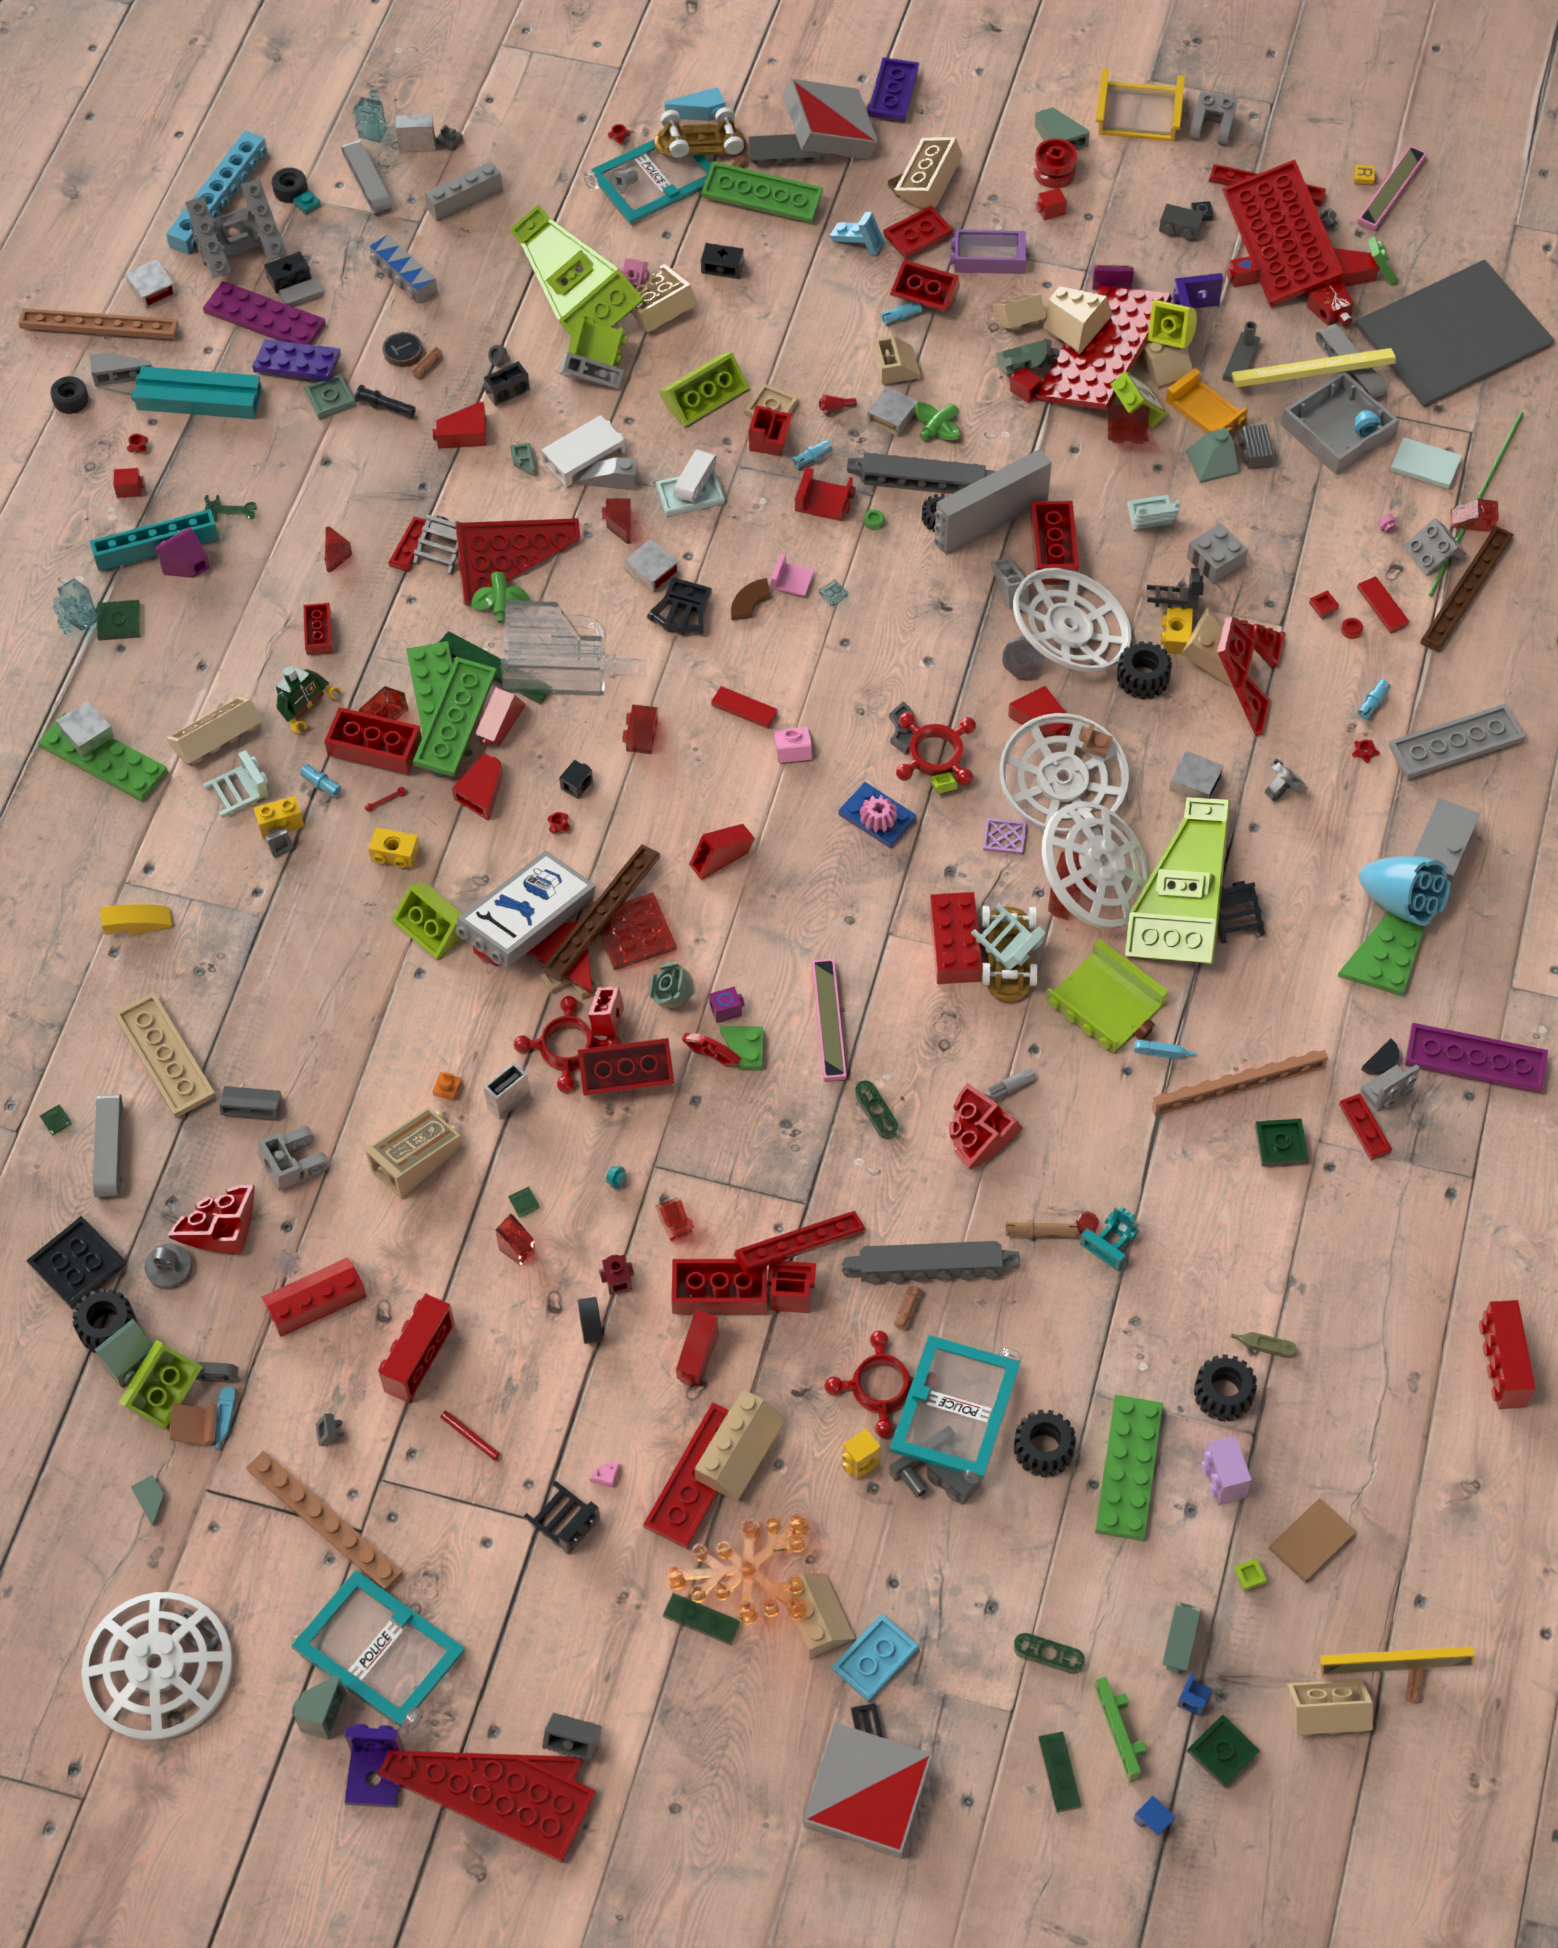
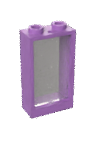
(989, 251)

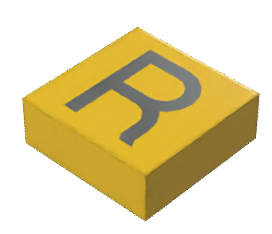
(1364, 174)

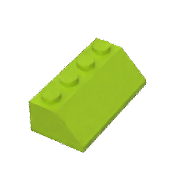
(704, 388)

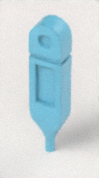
(1161, 1049)
(224, 1414)

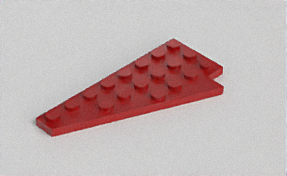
(512, 1794)

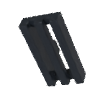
(863, 1709)

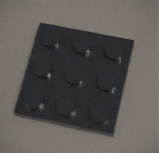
(76, 1262)

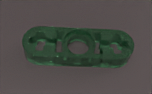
(876, 1119)
(1044, 1643)

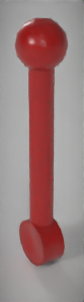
(400, 792)

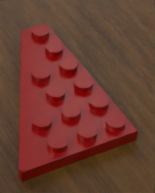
(508, 548)

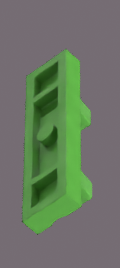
(1111, 1706)

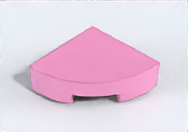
(606, 1474)

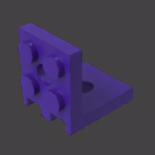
(1188, 287)
(368, 1753)

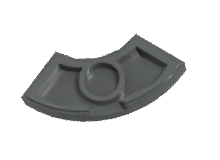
(902, 736)

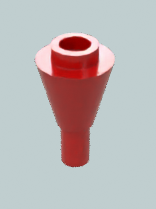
(832, 403)

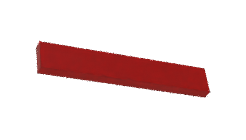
(1227, 176)
(799, 1241)

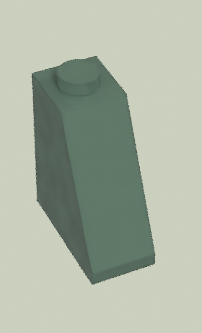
(1054, 124)
(1181, 1637)

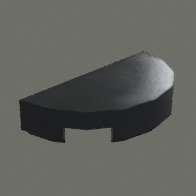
(1383, 1059)

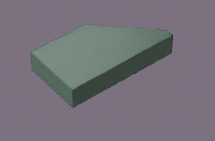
(523, 458)
(149, 1496)

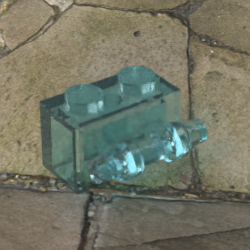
(370, 117)
(74, 607)

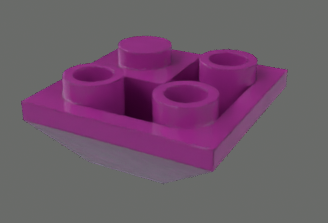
(182, 555)

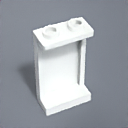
(582, 449)

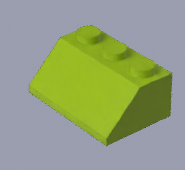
(428, 919)
(159, 1382)

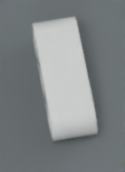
(695, 475)

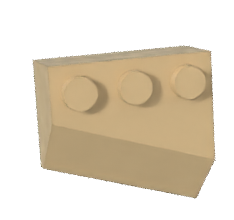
(664, 299)
(1076, 316)
(1204, 644)

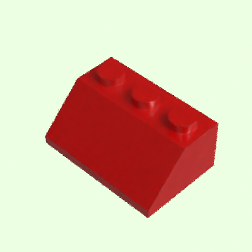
(926, 286)

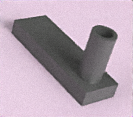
(1243, 352)
(904, 1469)

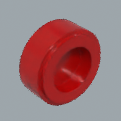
(1352, 628)

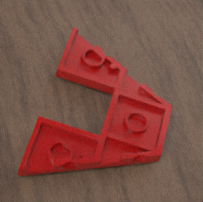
(1236, 652)

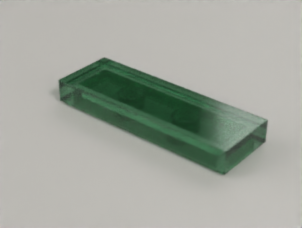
(701, 1619)
(1059, 1772)

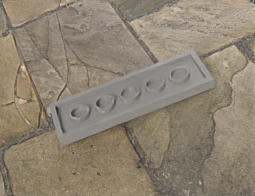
(1456, 741)

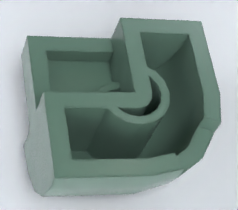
(1026, 355)

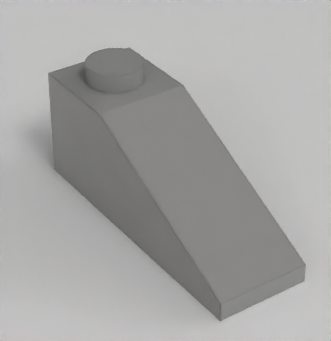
(115, 368)
(590, 371)
(610, 473)
(1008, 580)

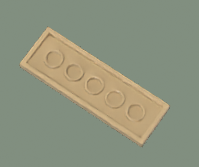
(164, 1055)

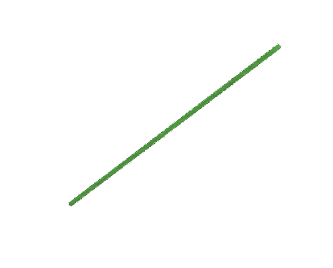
(1479, 496)

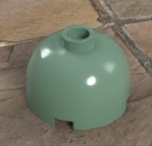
(671, 986)

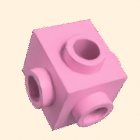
(639, 267)

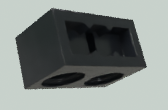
(506, 383)

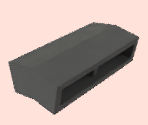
(250, 1102)

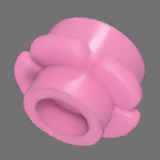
(1387, 522)

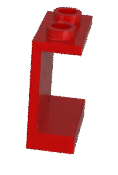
(823, 498)

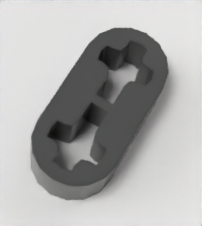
(217, 1372)

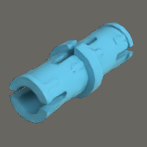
(901, 312)
(812, 454)
(1374, 699)
(320, 780)

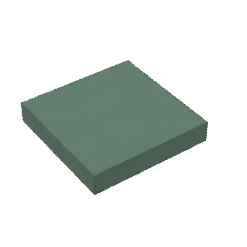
(330, 396)

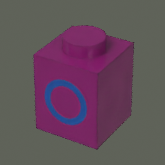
(726, 1004)

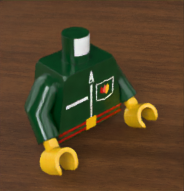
(299, 692)

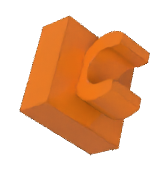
(447, 1086)

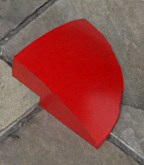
(980, 1127)
(218, 1222)

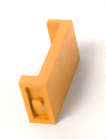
(1204, 405)

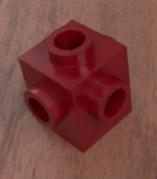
(616, 1274)

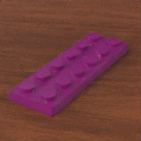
(263, 315)
(1476, 1057)

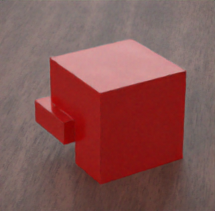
(769, 430)
(791, 1285)

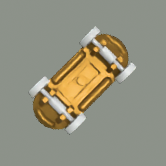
(699, 138)
(1015, 983)

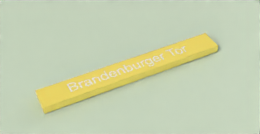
(1313, 367)

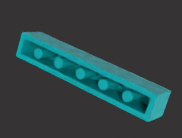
(141, 542)

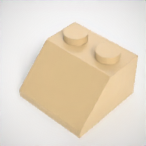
(1020, 311)
(1165, 363)

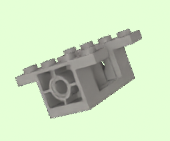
(254, 225)

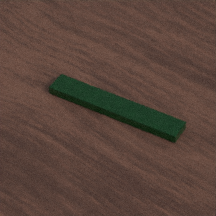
(464, 649)

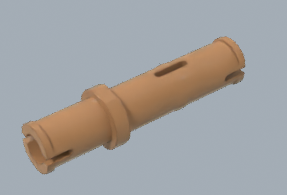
(1041, 1229)

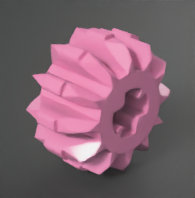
(878, 813)

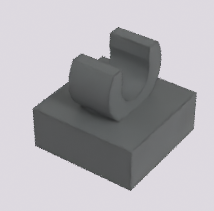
(449, 138)
(1050, 355)
(278, 841)
(326, 1430)

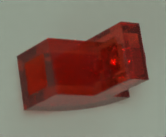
(674, 1219)

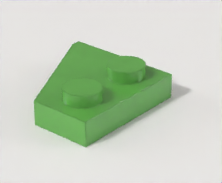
(1382, 259)
(747, 1043)

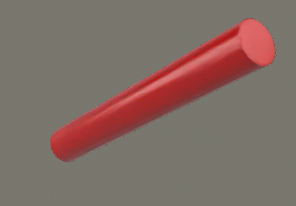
(470, 1435)

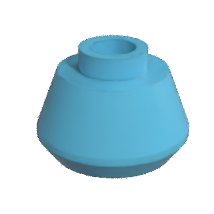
(1366, 423)

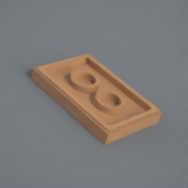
(1312, 1540)

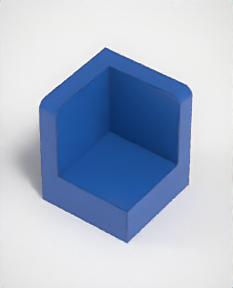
(1194, 1696)
(1154, 1816)

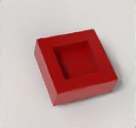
(1324, 604)

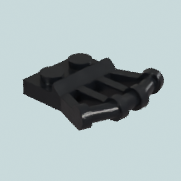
(684, 595)

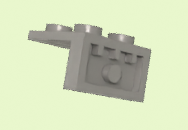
(1433, 546)
(1390, 1086)

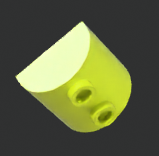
(1172, 324)

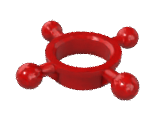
(966, 726)
(566, 1064)
(834, 1385)

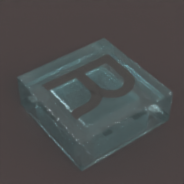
(833, 592)

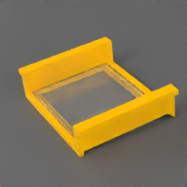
(1139, 109)

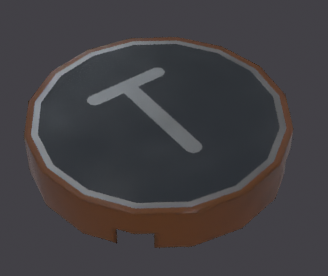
(402, 349)

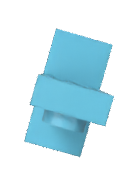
(863, 232)

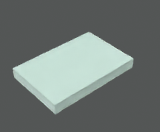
(1425, 463)
(710, 496)

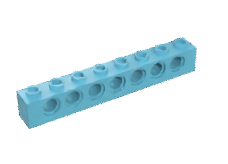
(220, 186)

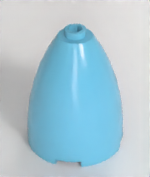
(1407, 886)

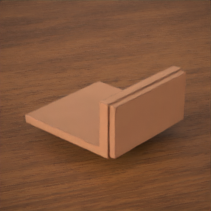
(193, 1424)

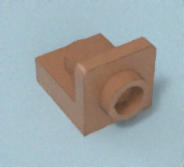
(1095, 742)

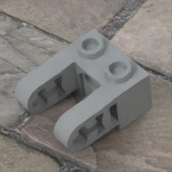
(1216, 109)
(284, 1169)

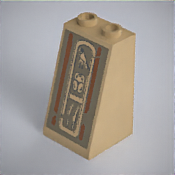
(413, 1151)

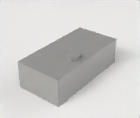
(1448, 835)

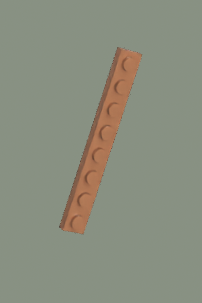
(98, 323)
(1240, 1082)
(324, 1521)

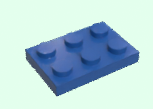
(851, 812)

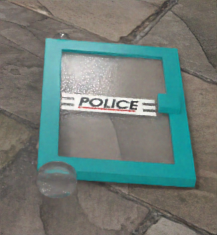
(659, 183)
(956, 1406)
(378, 1650)

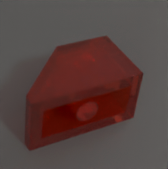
(1475, 515)
(618, 517)
(386, 703)
(515, 1240)

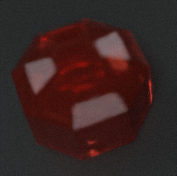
(1087, 1220)

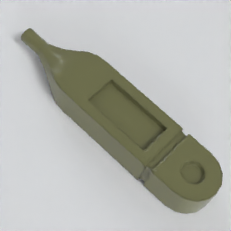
(1267, 1344)

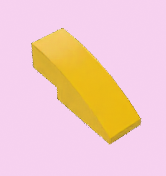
(135, 918)

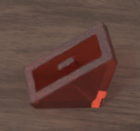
(336, 549)

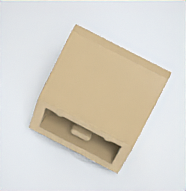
(895, 360)

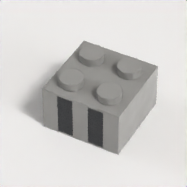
(1217, 553)

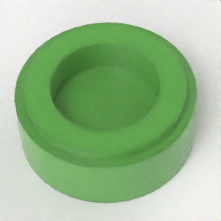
(873, 519)

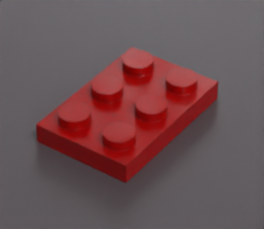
(918, 232)

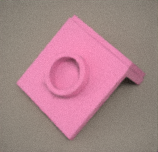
(791, 577)
(793, 744)

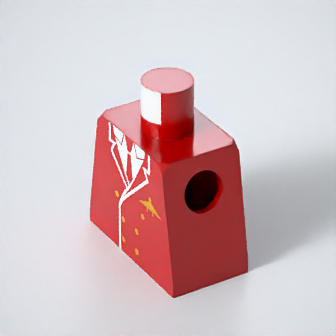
(1332, 304)

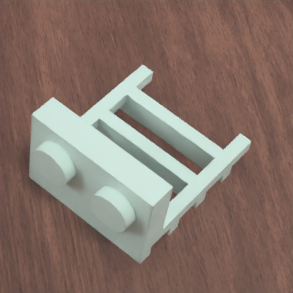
(1152, 512)
(250, 779)
(1018, 948)

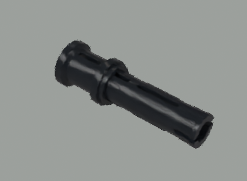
(376, 400)

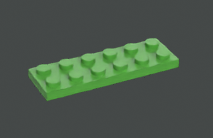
(762, 192)
(429, 673)
(455, 717)
(109, 762)
(1129, 1468)

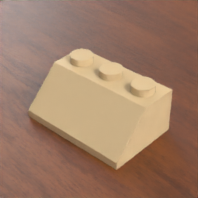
(825, 1623)
(1330, 1707)

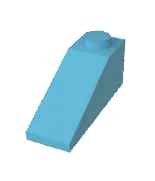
(698, 105)

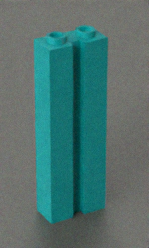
(197, 392)

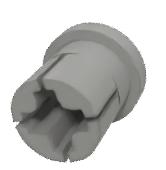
(624, 178)

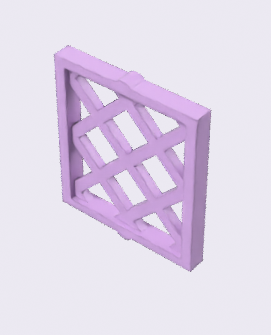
(1000, 848)

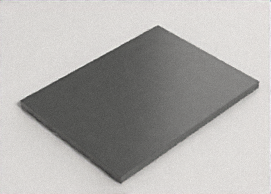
(1455, 332)

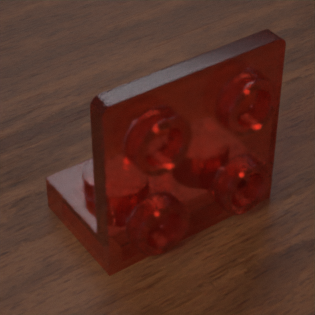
(1128, 426)

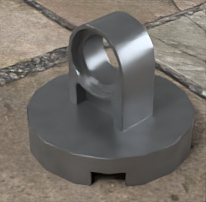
(1022, 658)
(1285, 779)
(168, 1266)

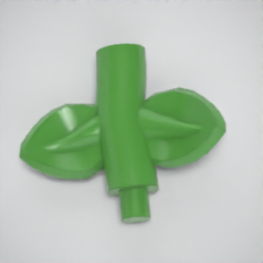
(937, 422)
(496, 597)

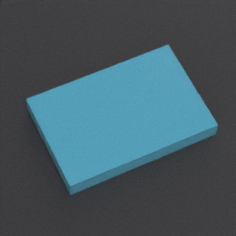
(875, 1658)

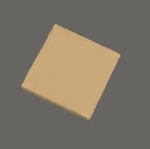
(772, 398)

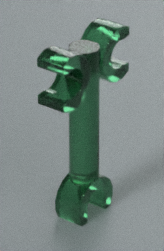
(216, 507)

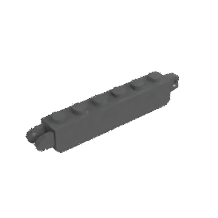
(916, 473)
(930, 1261)

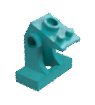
(1120, 1222)

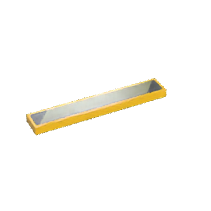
(1397, 1660)

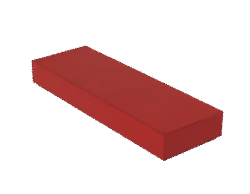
(404, 552)
(1383, 604)
(744, 707)
(1365, 1127)

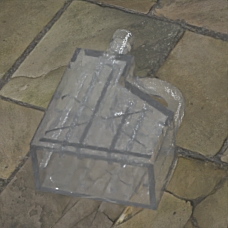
(550, 656)

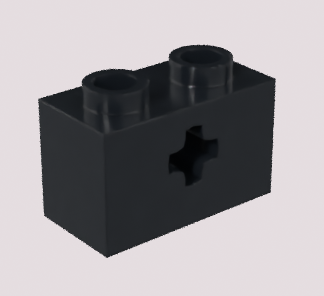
(722, 261)
(287, 271)

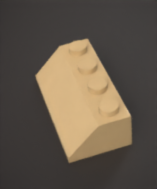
(929, 171)
(215, 729)
(739, 1445)

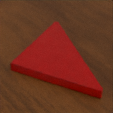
(580, 973)

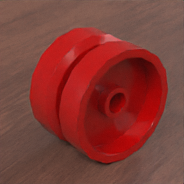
(1055, 163)

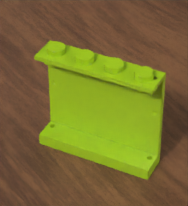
(1108, 997)

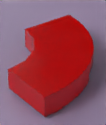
(712, 1048)

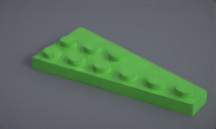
(1385, 956)

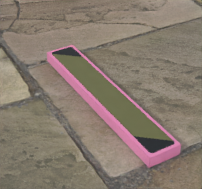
(1392, 188)
(829, 1020)

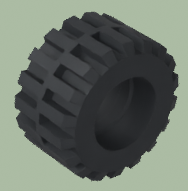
(1145, 656)
(96, 1306)
(1230, 1370)
(1048, 1425)

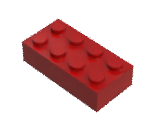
(317, 628)

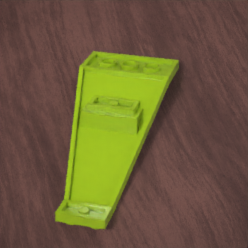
(596, 293)
(1180, 921)

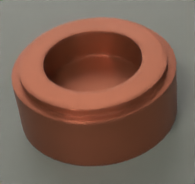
(1145, 1029)

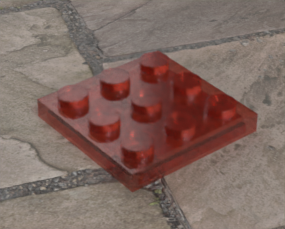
(637, 933)

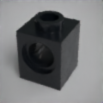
(576, 779)

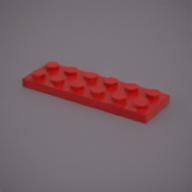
(683, 1498)

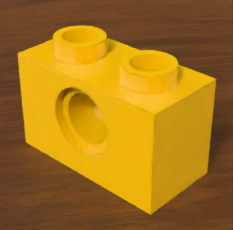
(1177, 629)
(279, 815)
(385, 840)
(860, 1454)

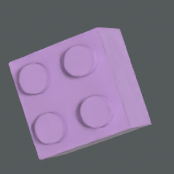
(1226, 1470)

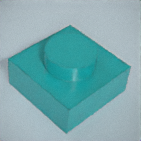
(307, 202)

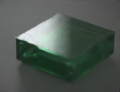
(55, 1119)
(523, 1202)

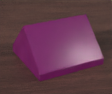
(1112, 276)

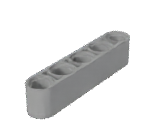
(366, 176)
(1336, 343)
(107, 1145)

